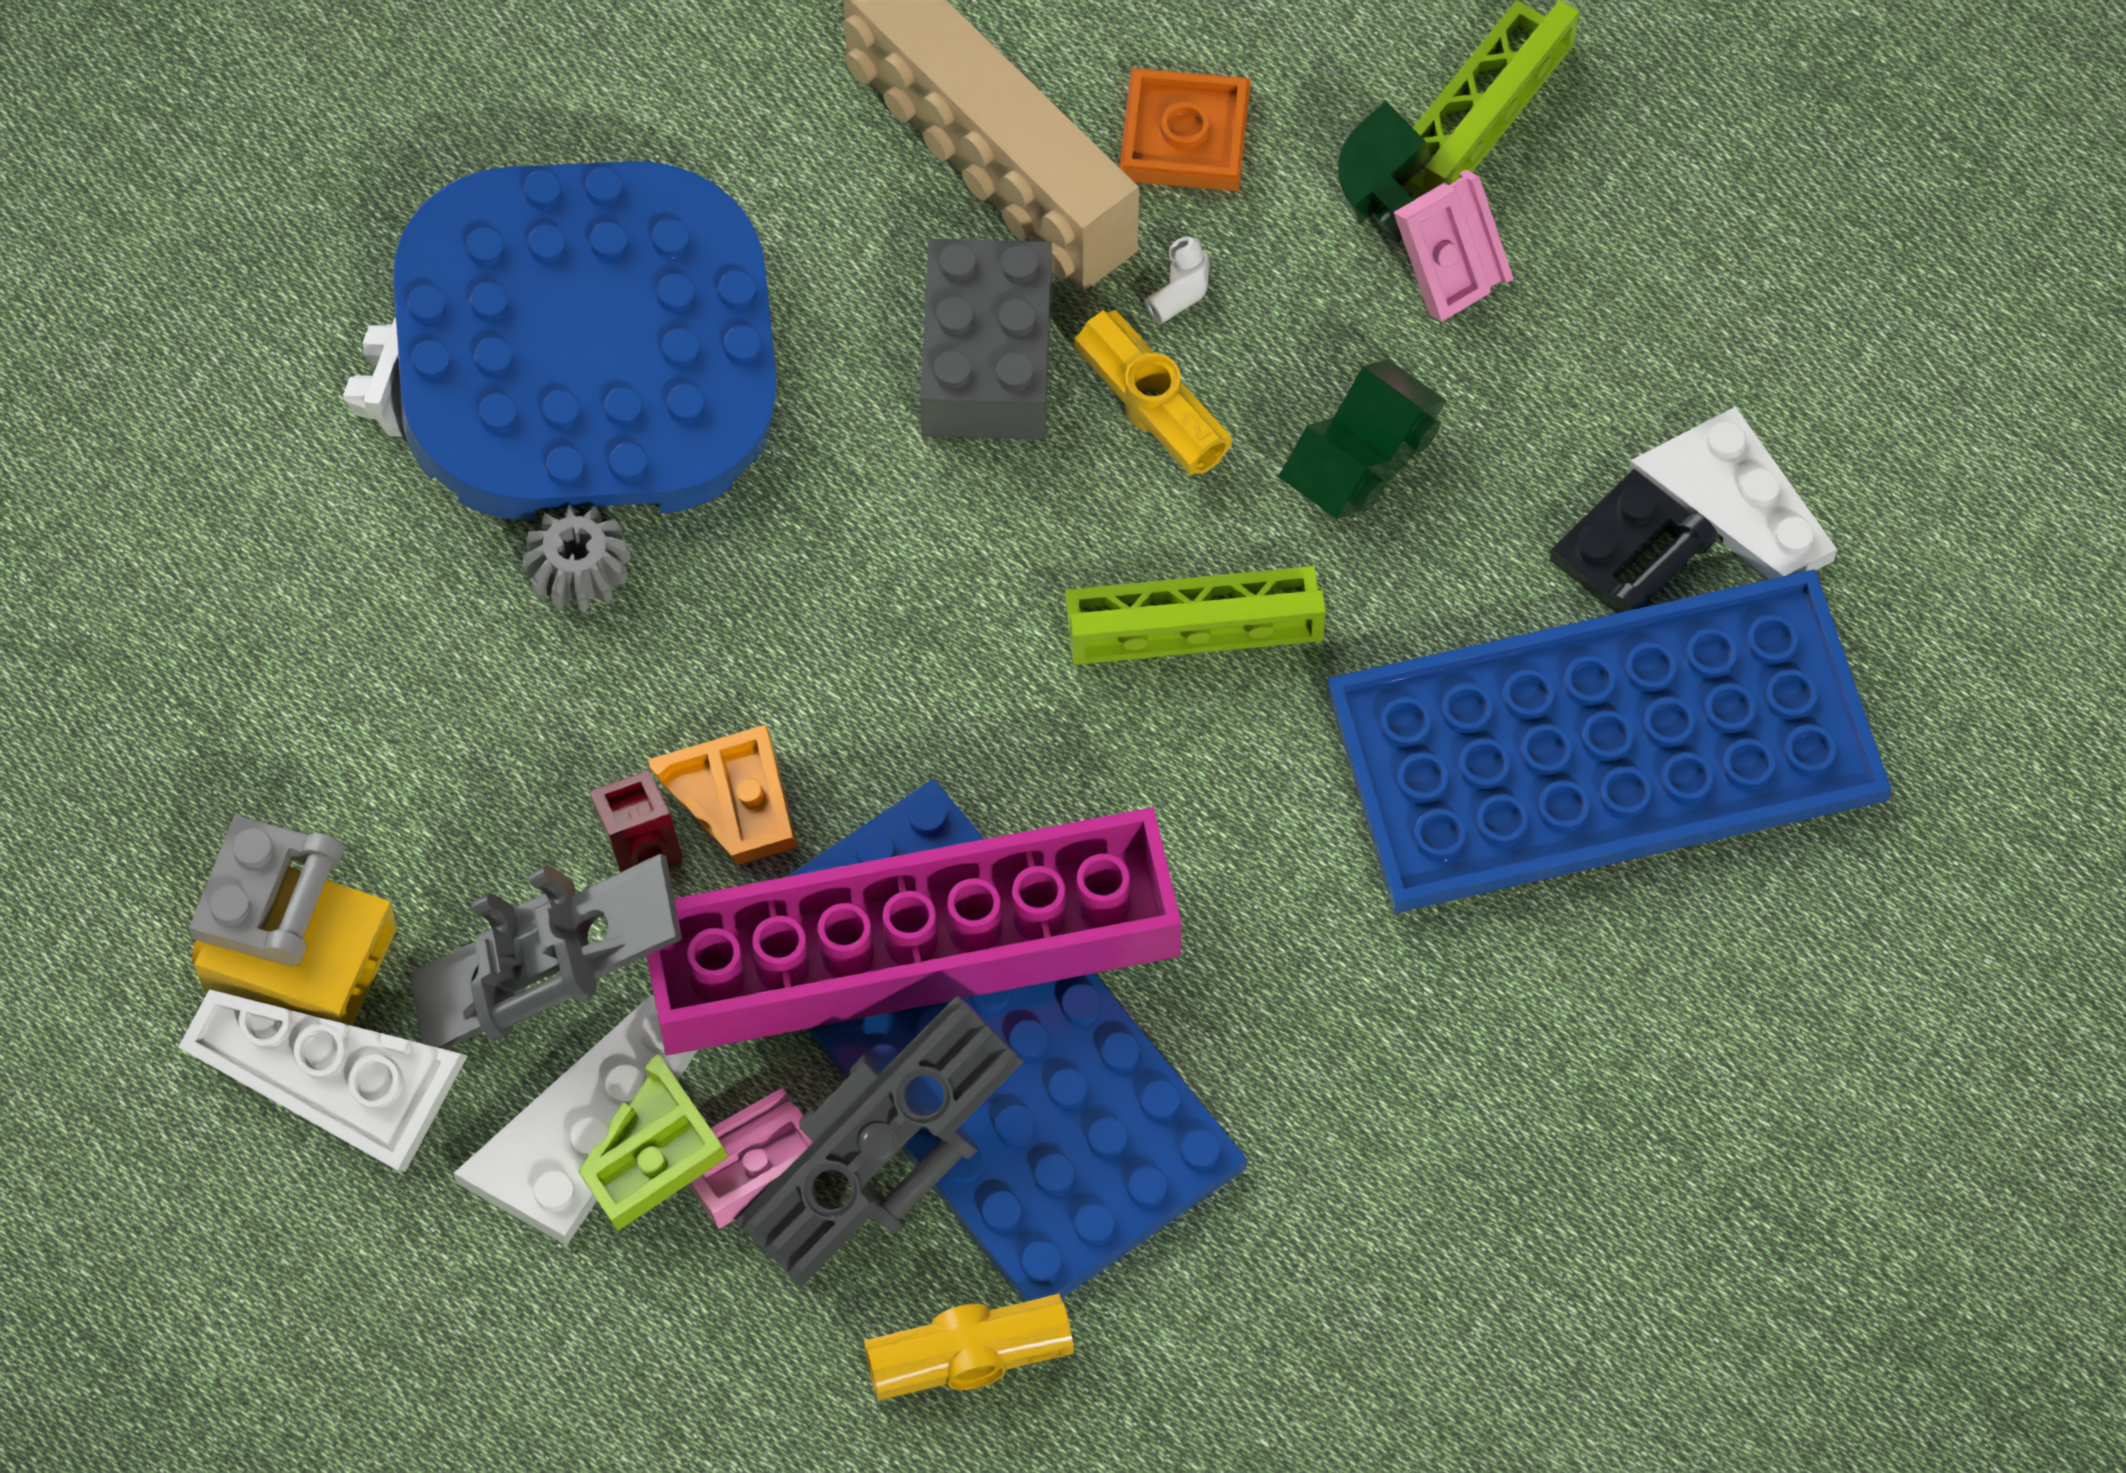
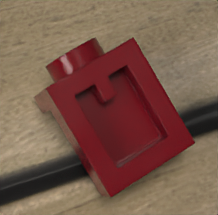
(636, 821)

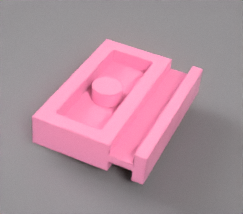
(1453, 245)
(759, 1147)

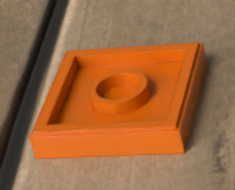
(1185, 129)

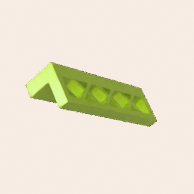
(1504, 99)
(1196, 624)

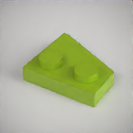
(650, 1149)

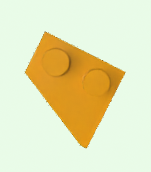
(733, 792)

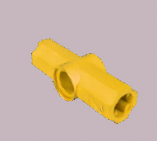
(1173, 417)
(968, 1347)

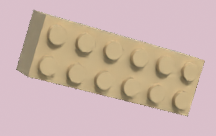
(996, 132)

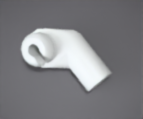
(1187, 281)

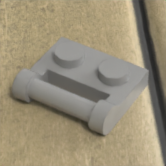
(248, 882)

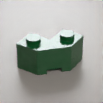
(1370, 438)

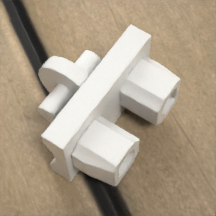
(379, 394)

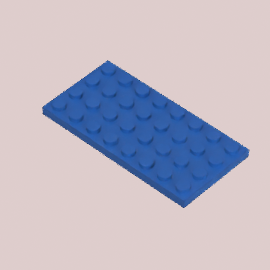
(1606, 740)
(1082, 1140)

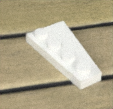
(341, 1077)
(537, 1156)

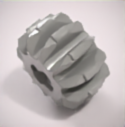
(554, 552)

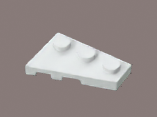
(1742, 492)

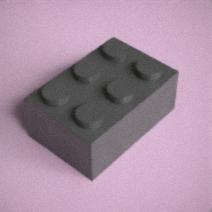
(986, 339)

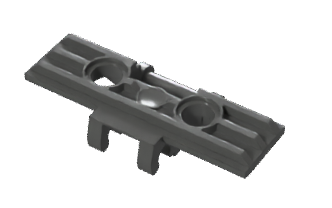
(487, 980)
(866, 1127)

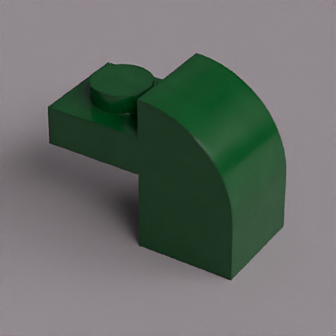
(1375, 165)

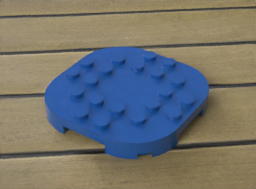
(583, 338)

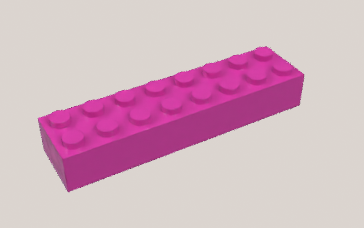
(916, 931)

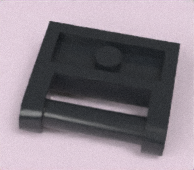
(1620, 532)

